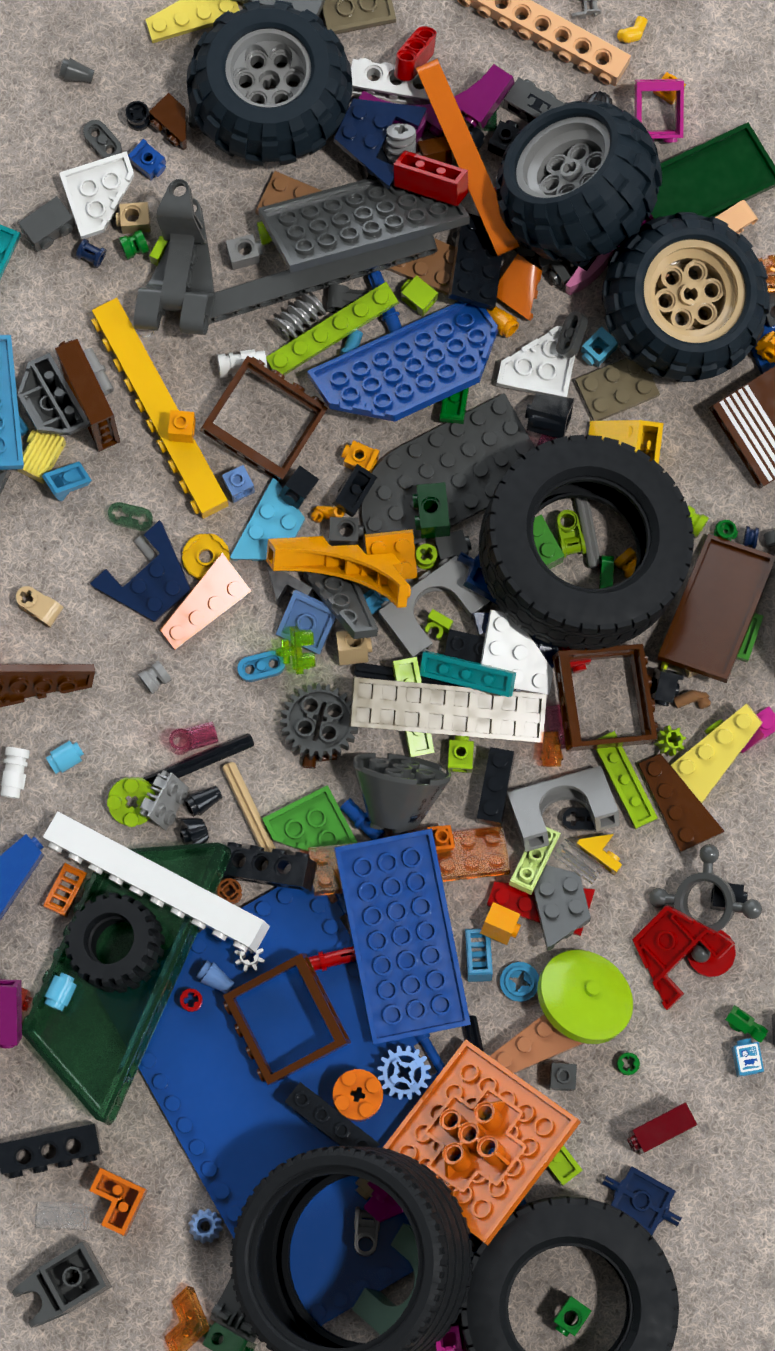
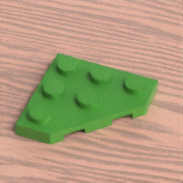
(310, 822)

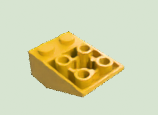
(637, 433)

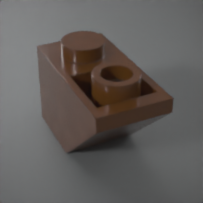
(171, 119)

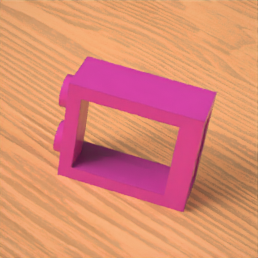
(662, 85)

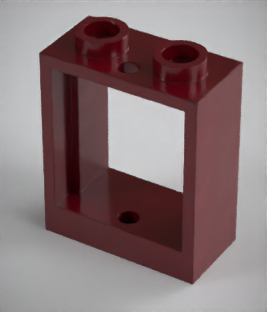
(661, 1129)

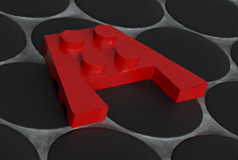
(668, 941)

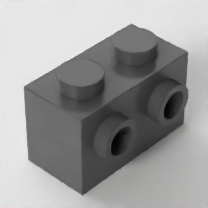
(47, 224)

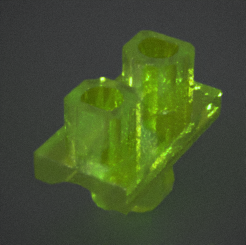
(298, 639)

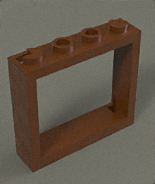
(88, 393)
(245, 452)
(567, 700)
(322, 1001)

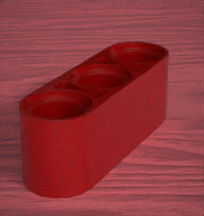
(414, 53)

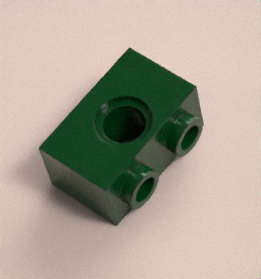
(435, 523)

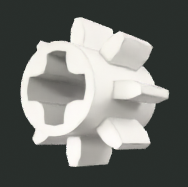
(246, 963)

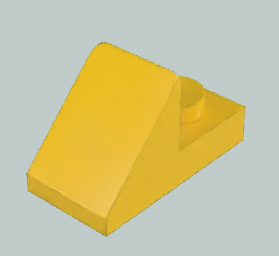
(594, 847)

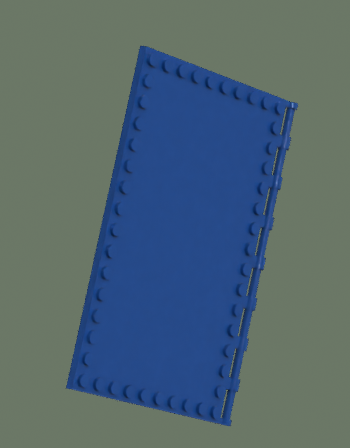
(242, 1127)

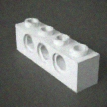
(383, 88)

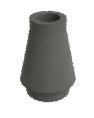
(75, 71)

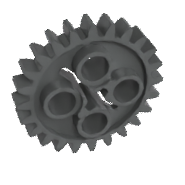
(298, 717)

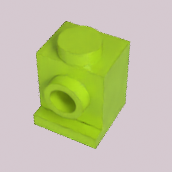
(460, 763)

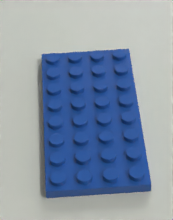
(402, 936)

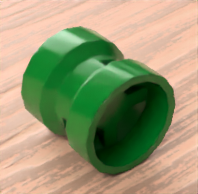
(129, 247)

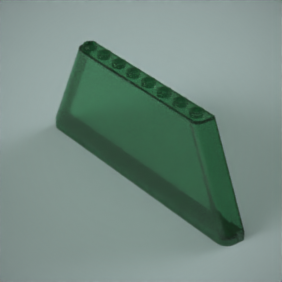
(105, 1034)

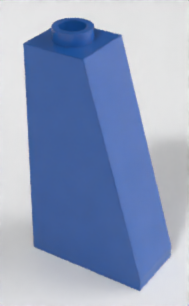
(16, 868)

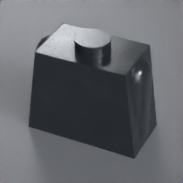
(549, 415)

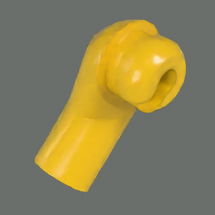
(633, 33)

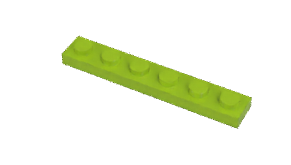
(333, 329)

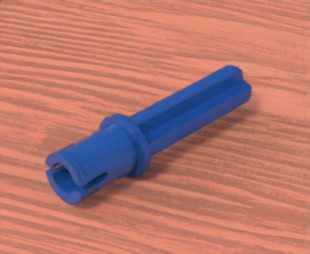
(391, 316)

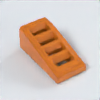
(64, 911)

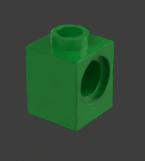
(582, 1313)

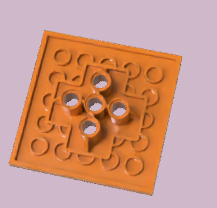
(523, 1129)

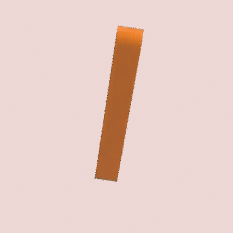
(466, 155)

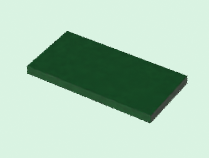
(715, 175)

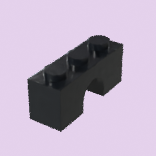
(495, 787)

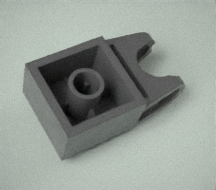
(55, 1286)

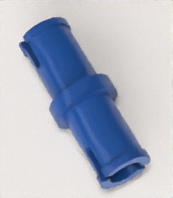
(360, 819)

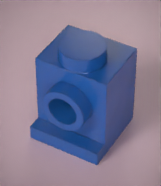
(147, 168)

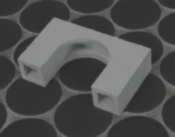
(447, 579)
(585, 787)

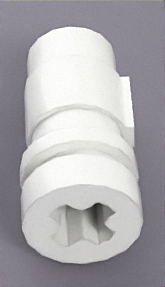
(231, 363)
(13, 774)

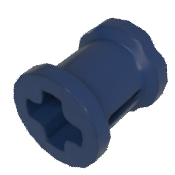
(82, 252)

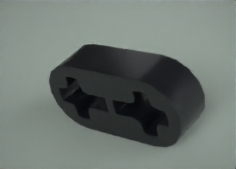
(580, 825)

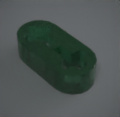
(130, 522)

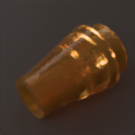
(551, 750)

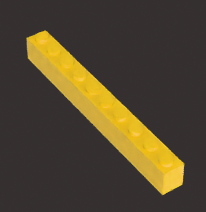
(157, 402)

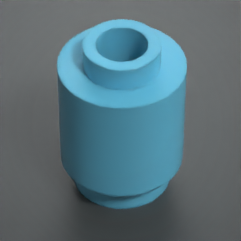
(65, 757)
(60, 991)

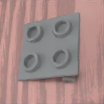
(168, 801)

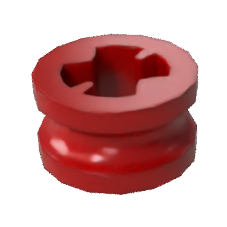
(185, 995)

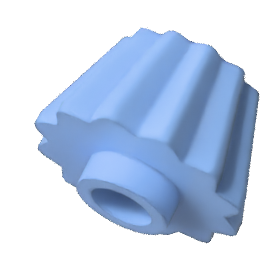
(198, 1219)

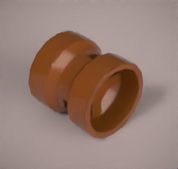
(233, 893)

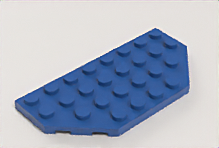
(410, 365)

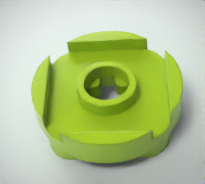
(118, 803)

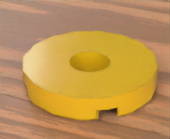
(196, 546)

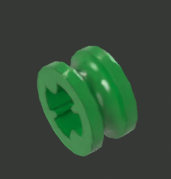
(620, 1064)

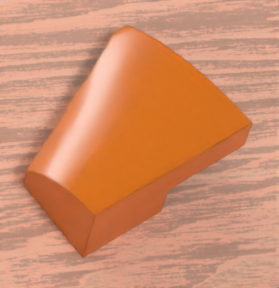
(519, 286)

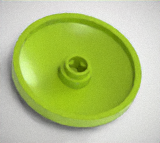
(585, 996)

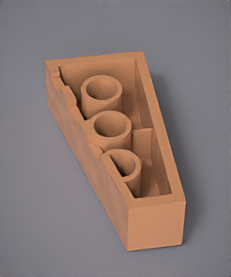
(533, 1045)

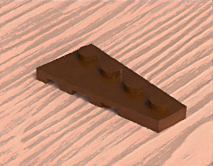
(680, 808)

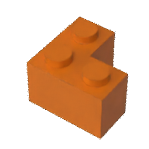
(125, 1199)

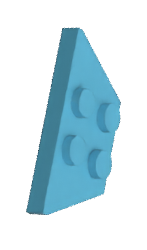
(269, 521)

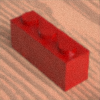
(431, 178)

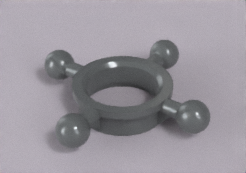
(708, 854)

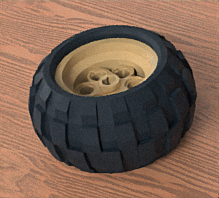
(650, 332)

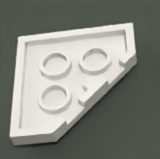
(97, 191)
(538, 368)
(514, 650)

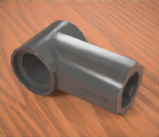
(341, 296)

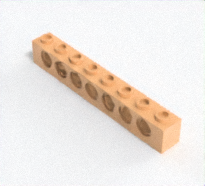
(556, 27)

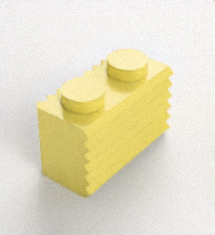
(41, 454)

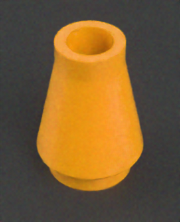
(506, 322)

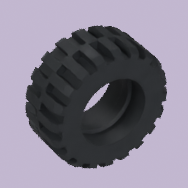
(90, 925)

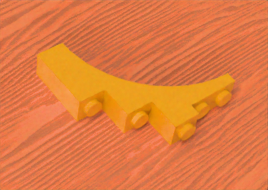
(348, 562)

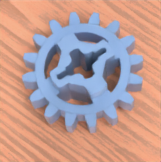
(414, 1066)

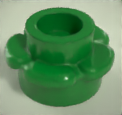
(726, 525)

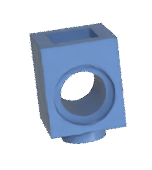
(238, 483)

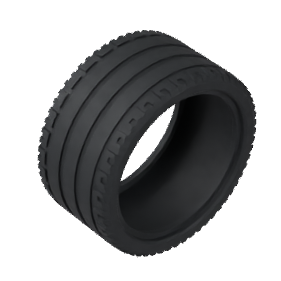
(266, 1231)

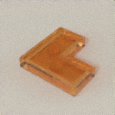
(191, 1323)

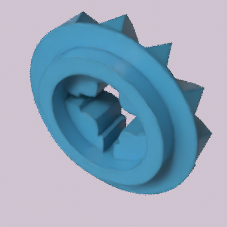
(513, 971)

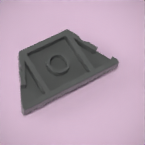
(560, 904)

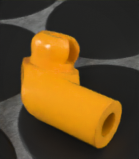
(325, 512)

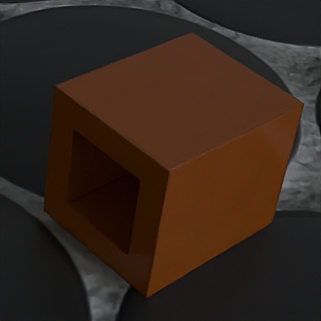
(436, 149)

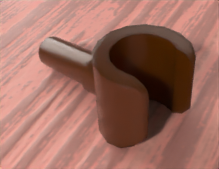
(311, 764)

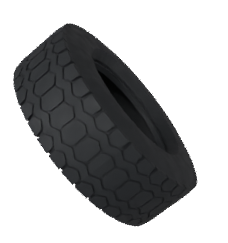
(615, 478)
(583, 1223)

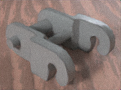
(582, 15)

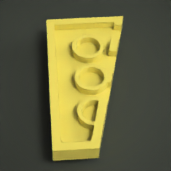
(187, 17)
(713, 755)

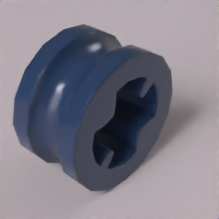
(751, 537)

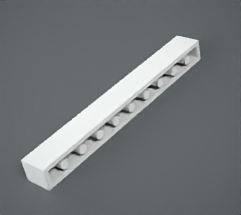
(157, 882)

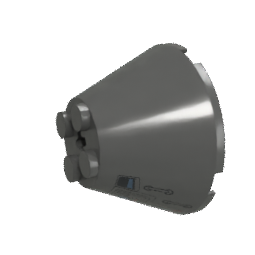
(398, 789)

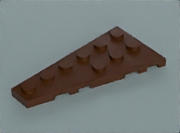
(32, 680)

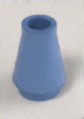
(214, 977)

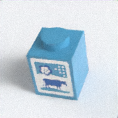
(747, 1058)

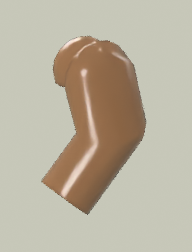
(688, 697)

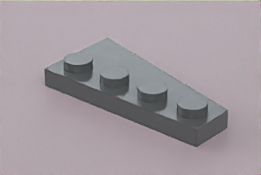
(345, 602)

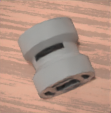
(154, 677)

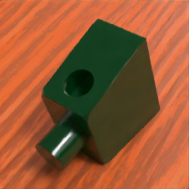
(231, 1340)

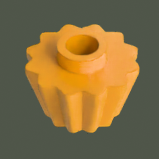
(766, 347)

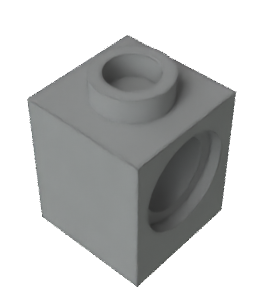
(235, 245)

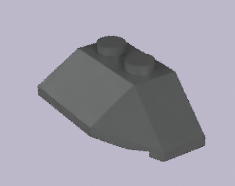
(50, 399)

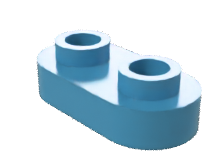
(260, 663)

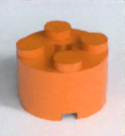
(349, 1083)

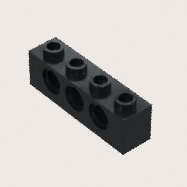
(299, 877)
(327, 1119)
(10, 1150)

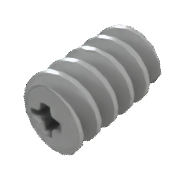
(399, 138)
(299, 315)

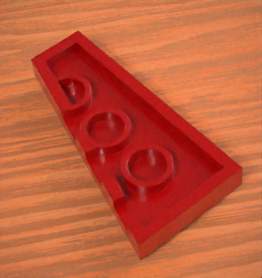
(523, 902)

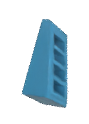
(478, 974)

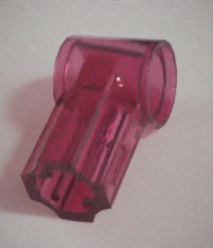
(196, 737)

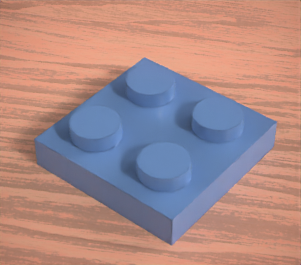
(307, 614)

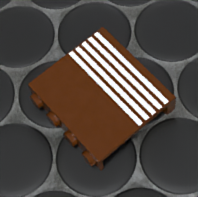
(749, 424)

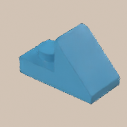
(66, 480)

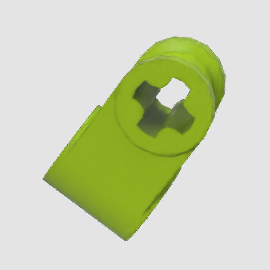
(570, 539)

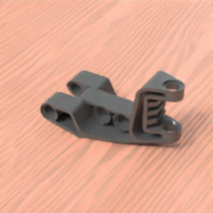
(184, 273)

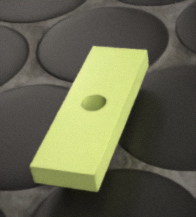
(530, 868)

